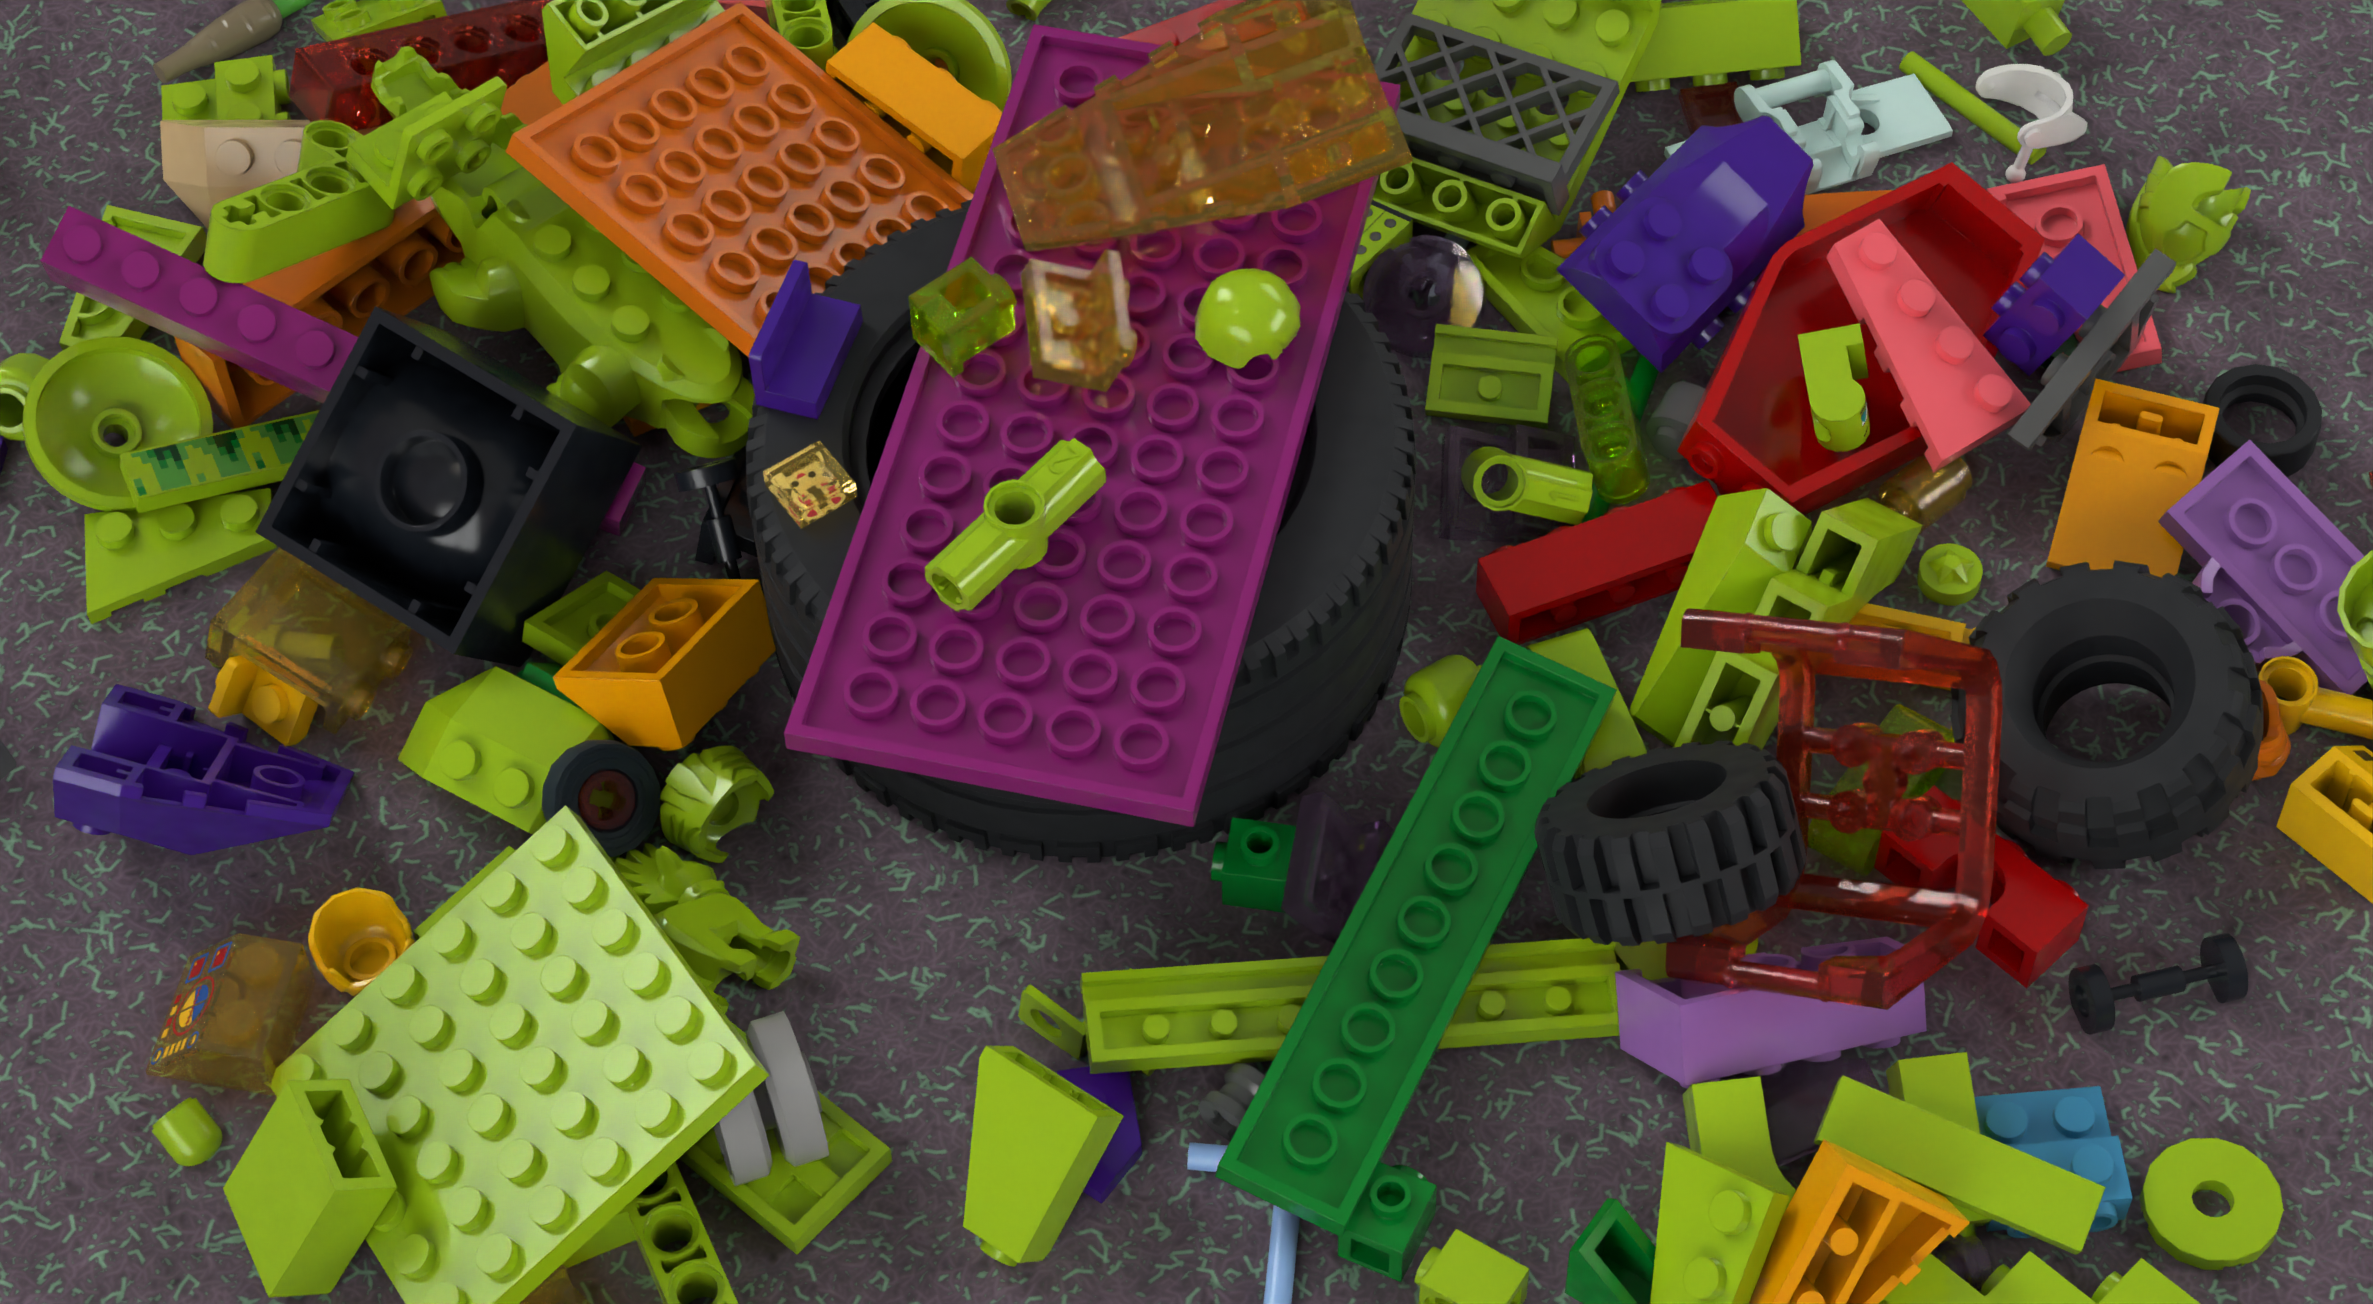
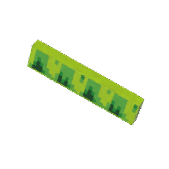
(214, 462)

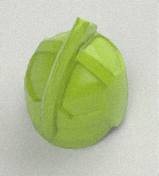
(2183, 216)

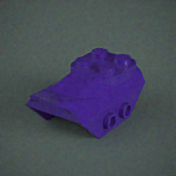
(1692, 236)

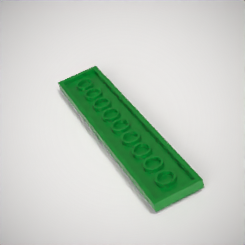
(1414, 939)

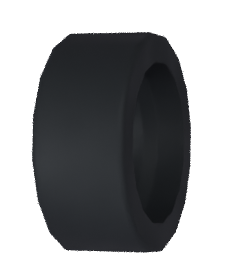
(2272, 387)

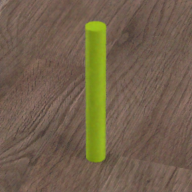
(1966, 104)

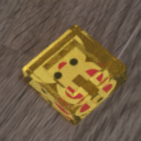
(810, 484)

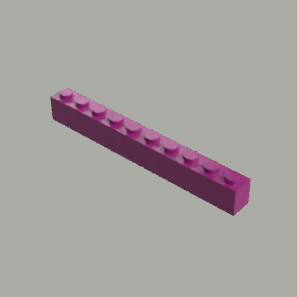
(223, 317)

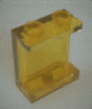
(311, 637)

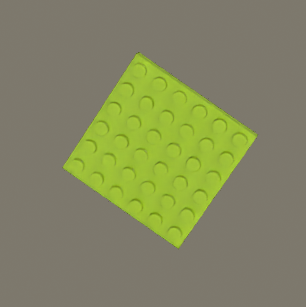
(527, 1071)

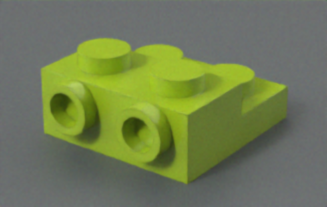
(240, 91)

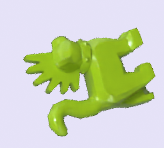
(706, 922)

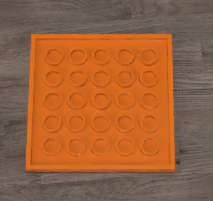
(730, 166)

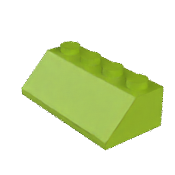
(1718, 38)

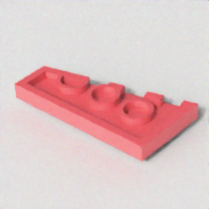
(2083, 205)
(1937, 362)

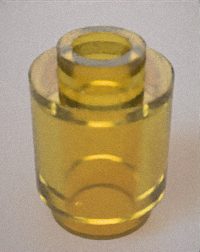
(1925, 494)

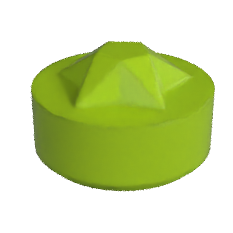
(1949, 574)

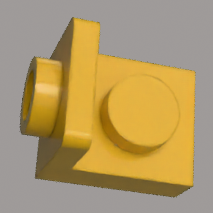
(262, 699)

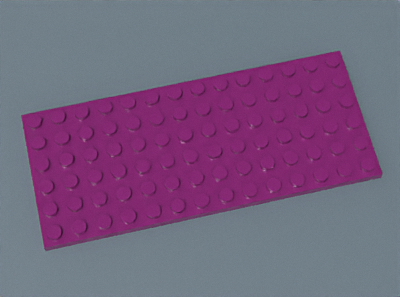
(1123, 645)

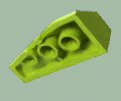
(1739, 551)

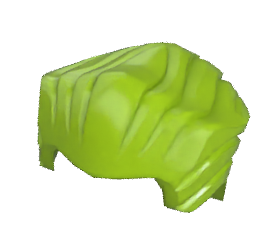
(710, 798)

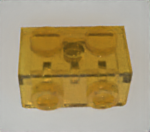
(1078, 321)

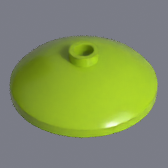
(952, 33)
(104, 390)

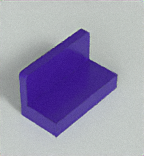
(802, 346)

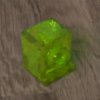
(961, 314)

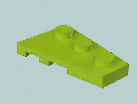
(153, 550)
(1711, 1231)

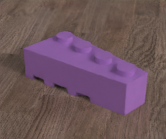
(1717, 1031)

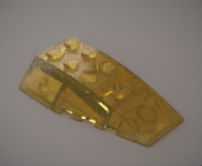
(1226, 125)

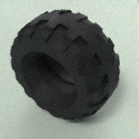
(2134, 632)

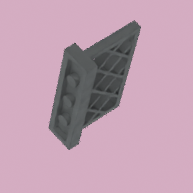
(1471, 153)

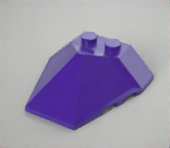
(187, 783)

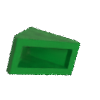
(1611, 1260)

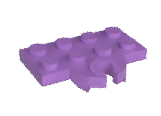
(2270, 564)

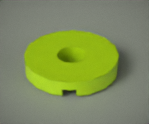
(2203, 1239)

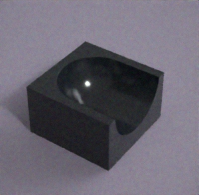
(447, 488)

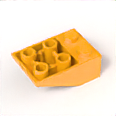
(2130, 468)

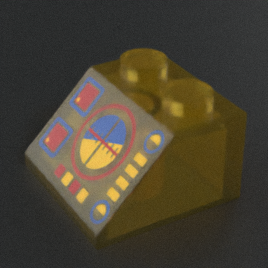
(235, 1014)

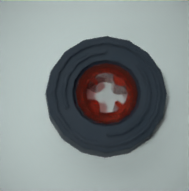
(625, 776)

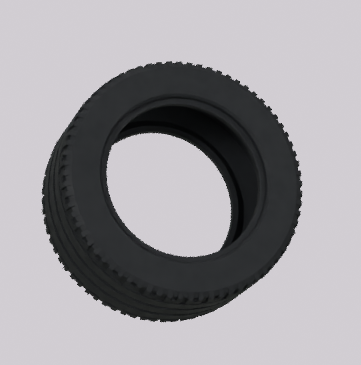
(1321, 626)

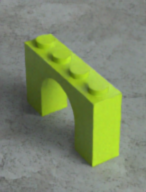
(1731, 1125)

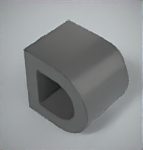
(1672, 418)

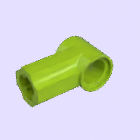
(1531, 486)

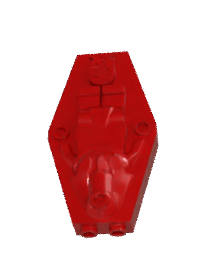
(1756, 409)

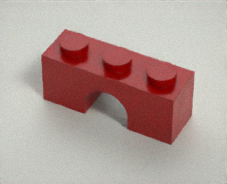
(2030, 912)

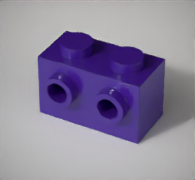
(2052, 305)

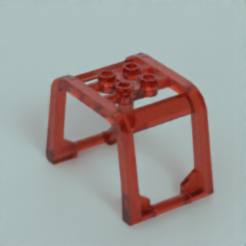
(1953, 917)

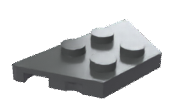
(2106, 344)

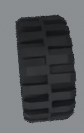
(1670, 843)

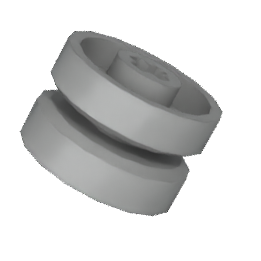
(782, 1102)

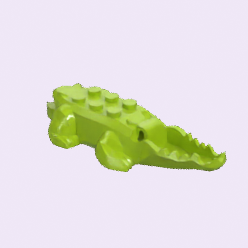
(597, 312)

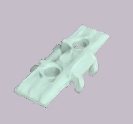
(1896, 109)

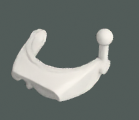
(2042, 94)

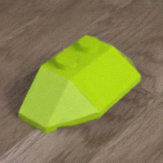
(497, 743)

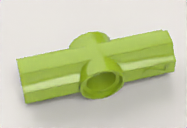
(995, 544)

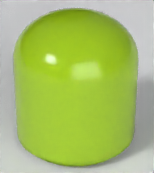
(188, 1133)

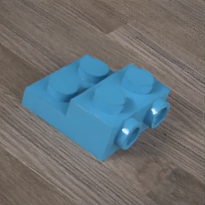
(2066, 1131)

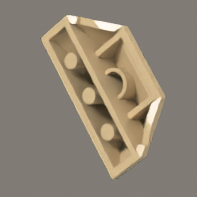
(227, 157)

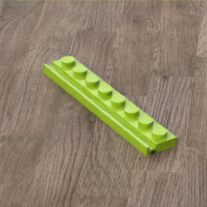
(1249, 1006)

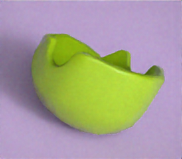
(1246, 317)

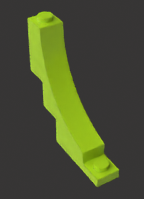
(1843, 566)

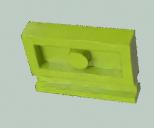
(1491, 376)

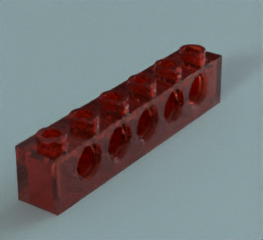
(470, 46)

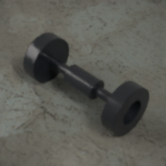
(720, 525)
(2220, 964)

